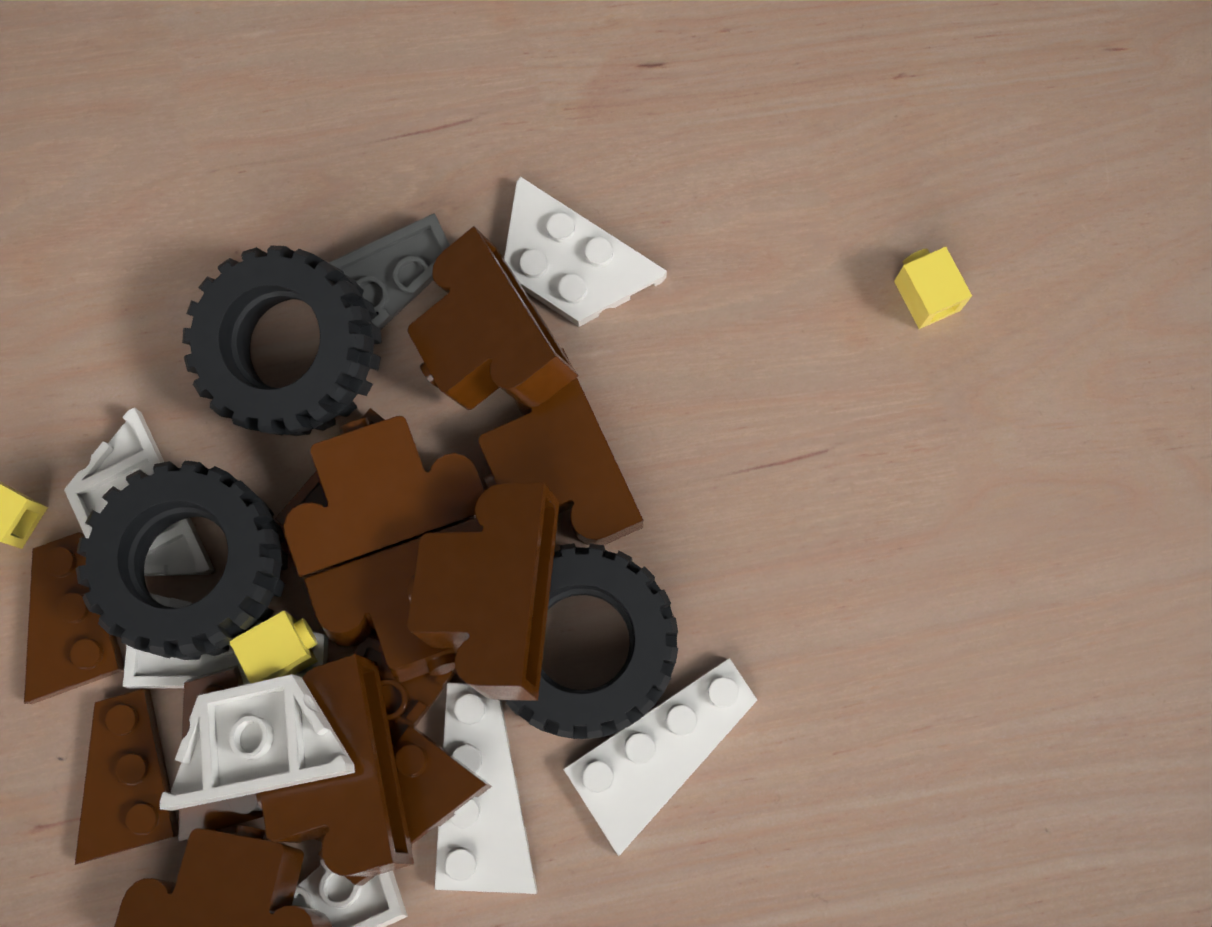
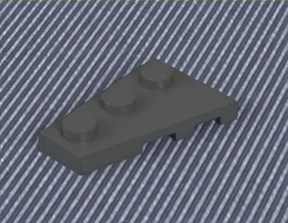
(396, 266)

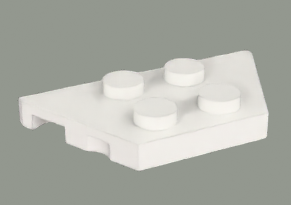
(570, 259)
(132, 448)
(254, 743)

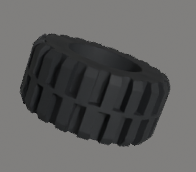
(224, 330)
(129, 527)
(650, 654)

